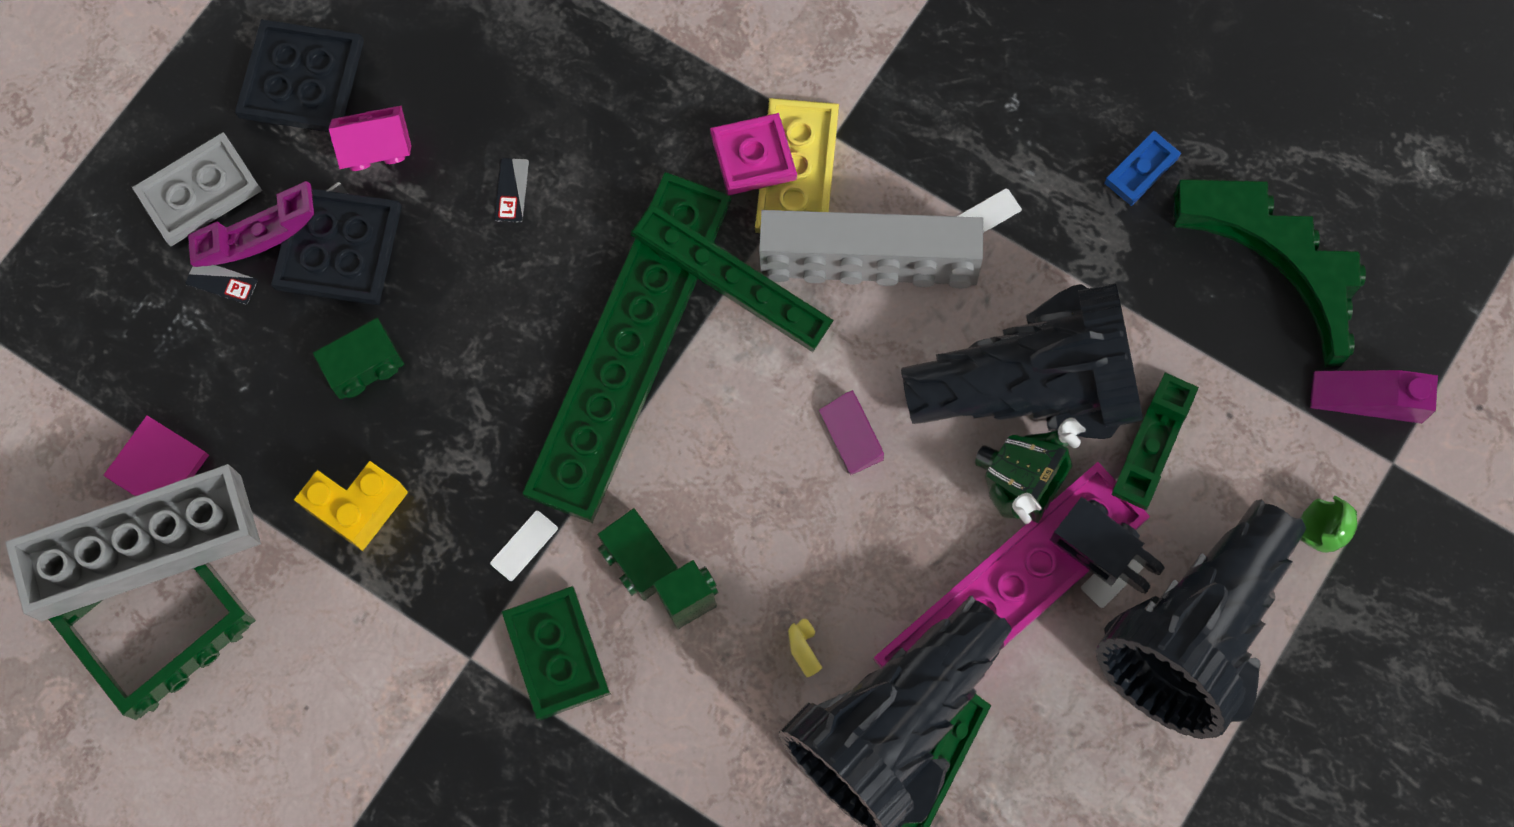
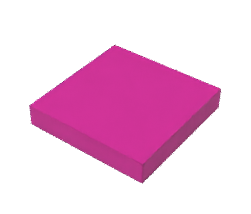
(753, 154)
(154, 459)

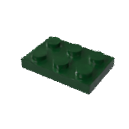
(555, 653)

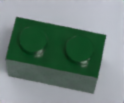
(359, 359)
(636, 553)
(687, 593)

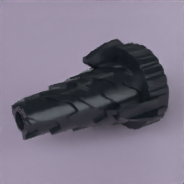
(1058, 367)
(1187, 652)
(877, 740)

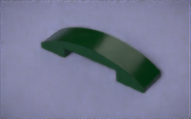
(1154, 441)

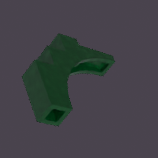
(1288, 242)

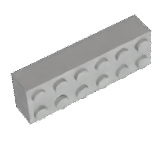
(871, 248)
(132, 543)

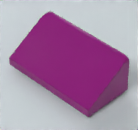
(852, 433)

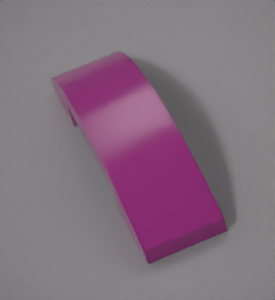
(255, 234)

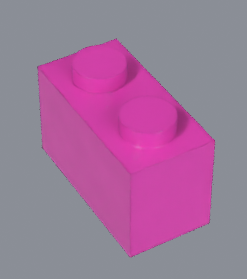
(370, 138)

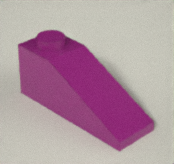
(1376, 393)

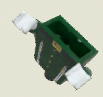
(1029, 470)

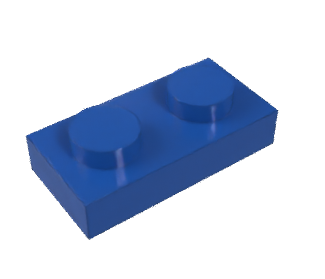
(1142, 168)

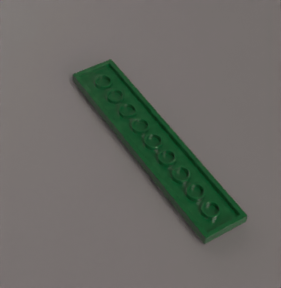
(621, 361)

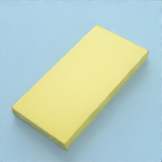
(812, 141)

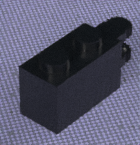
(1104, 545)

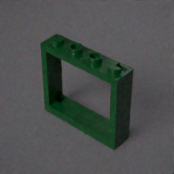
(175, 673)

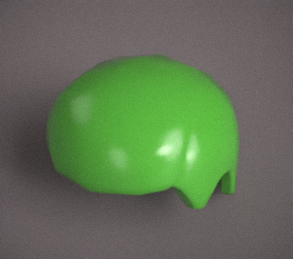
(1329, 524)

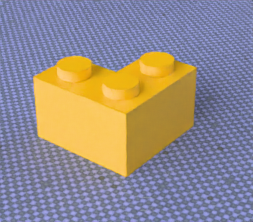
(357, 511)

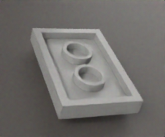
(196, 189)

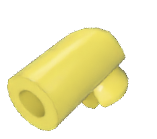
(801, 650)

